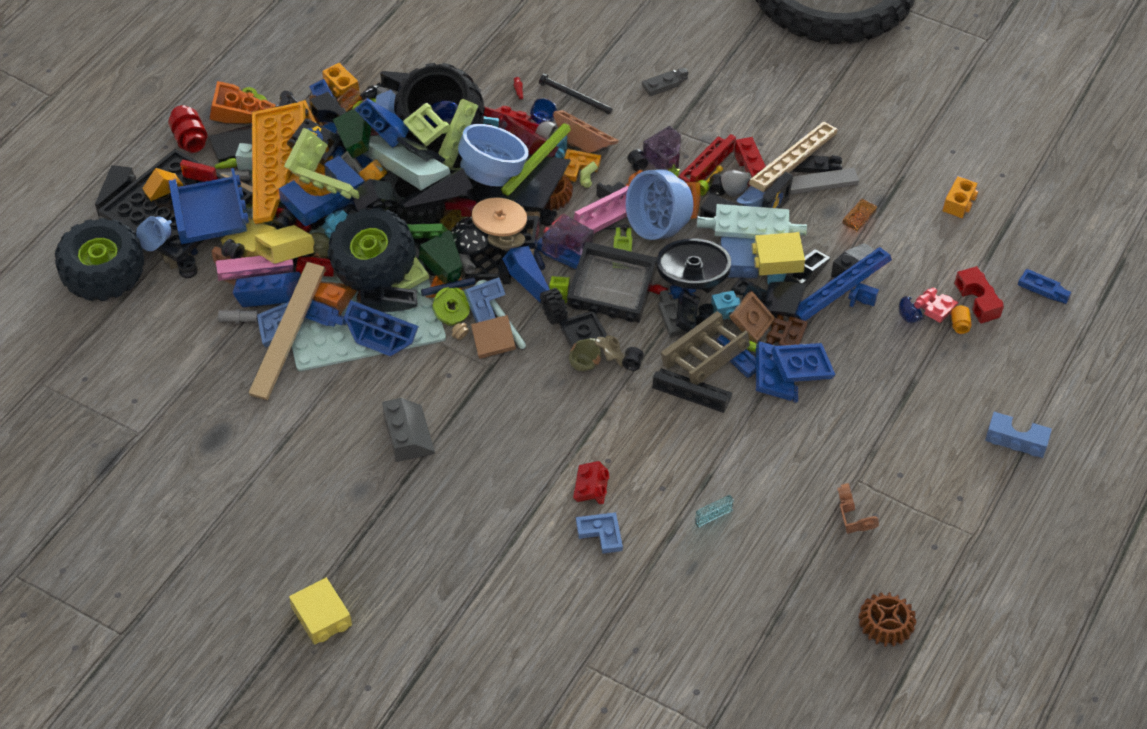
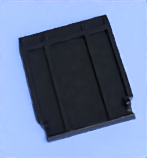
(535, 188)

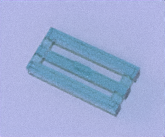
(714, 511)

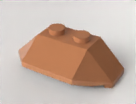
(583, 134)

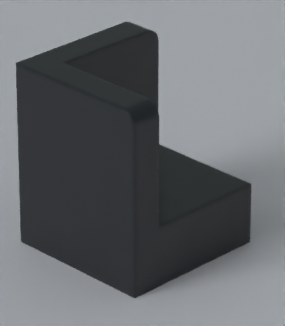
(603, 191)

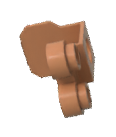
(847, 505)

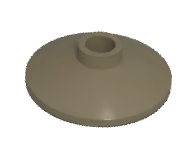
(507, 242)

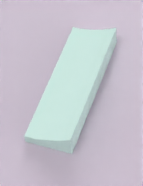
(405, 163)

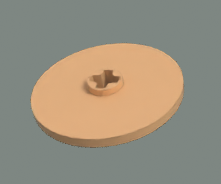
(499, 217)

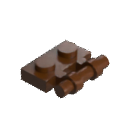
(792, 334)

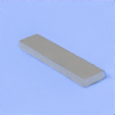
(824, 181)

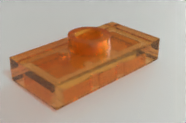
(349, 99)
(859, 214)

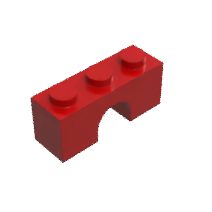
(748, 156)
(973, 282)

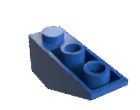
(382, 121)
(525, 270)

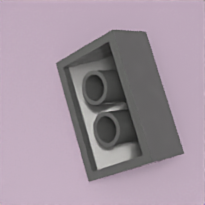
(407, 429)

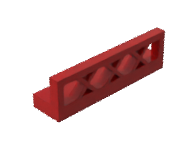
(709, 164)

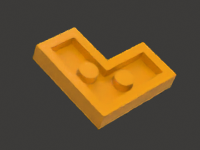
(579, 161)

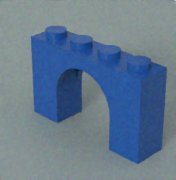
(312, 208)

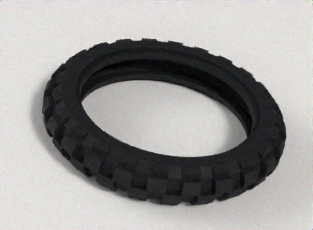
(836, 26)

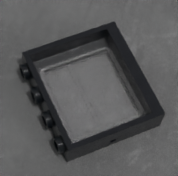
(612, 282)

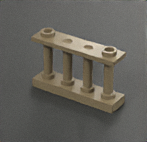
(696, 337)

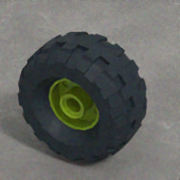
(371, 249)
(99, 259)

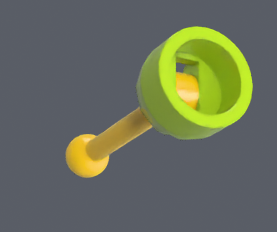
(704, 186)

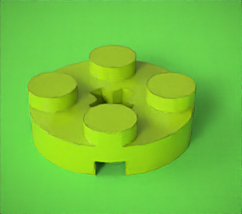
(448, 315)

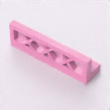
(605, 213)
(250, 267)

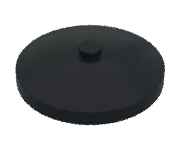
(693, 263)

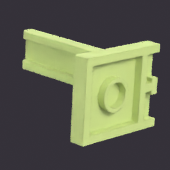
(461, 119)
(304, 161)

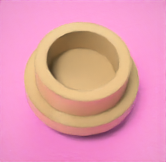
(460, 331)

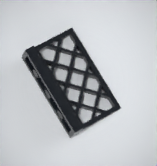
(484, 274)

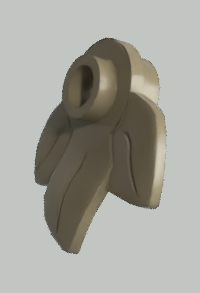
(611, 348)

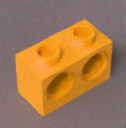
(339, 80)
(960, 197)

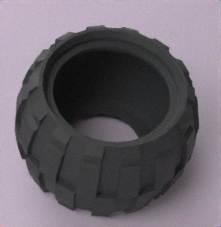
(434, 85)

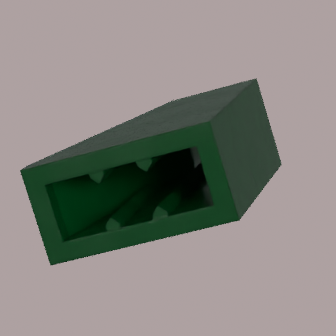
(353, 132)
(442, 257)

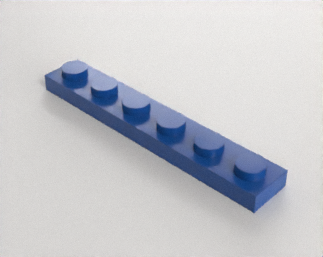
(842, 283)

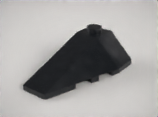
(450, 186)

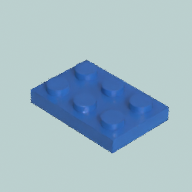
(803, 362)
(768, 375)

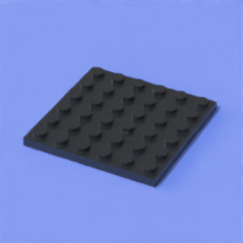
(134, 206)

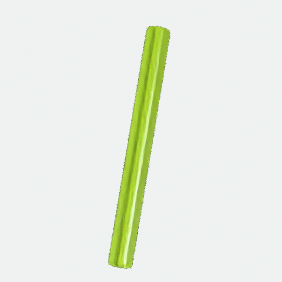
(536, 158)

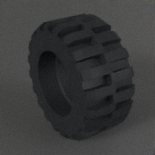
(418, 214)

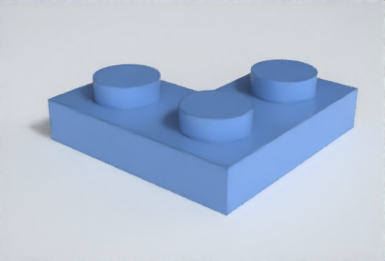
(480, 297)
(269, 322)
(605, 527)

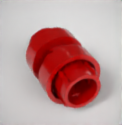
(187, 129)

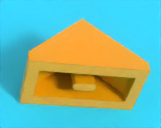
(158, 184)

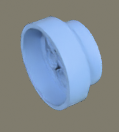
(491, 154)
(658, 204)

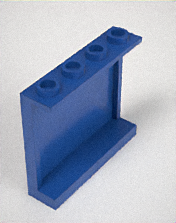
(209, 209)

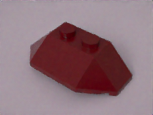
(530, 138)

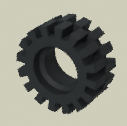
(553, 305)

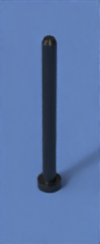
(544, 80)

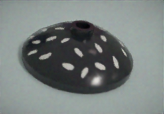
(469, 238)

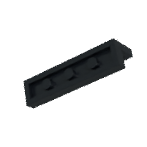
(700, 394)

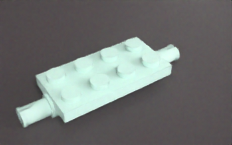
(749, 221)

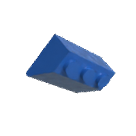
(265, 289)

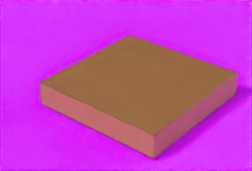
(752, 317)
(493, 336)

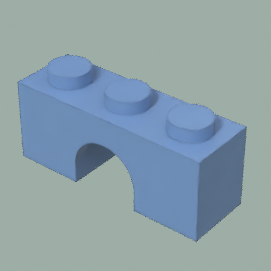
(1031, 442)

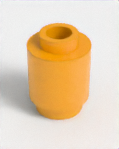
(961, 319)

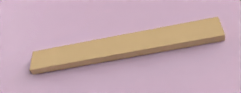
(793, 156)
(287, 331)

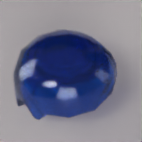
(542, 110)
(909, 311)

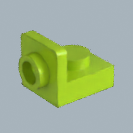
(562, 284)

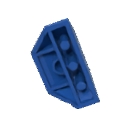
(378, 329)

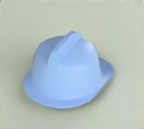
(751, 197)
(153, 232)

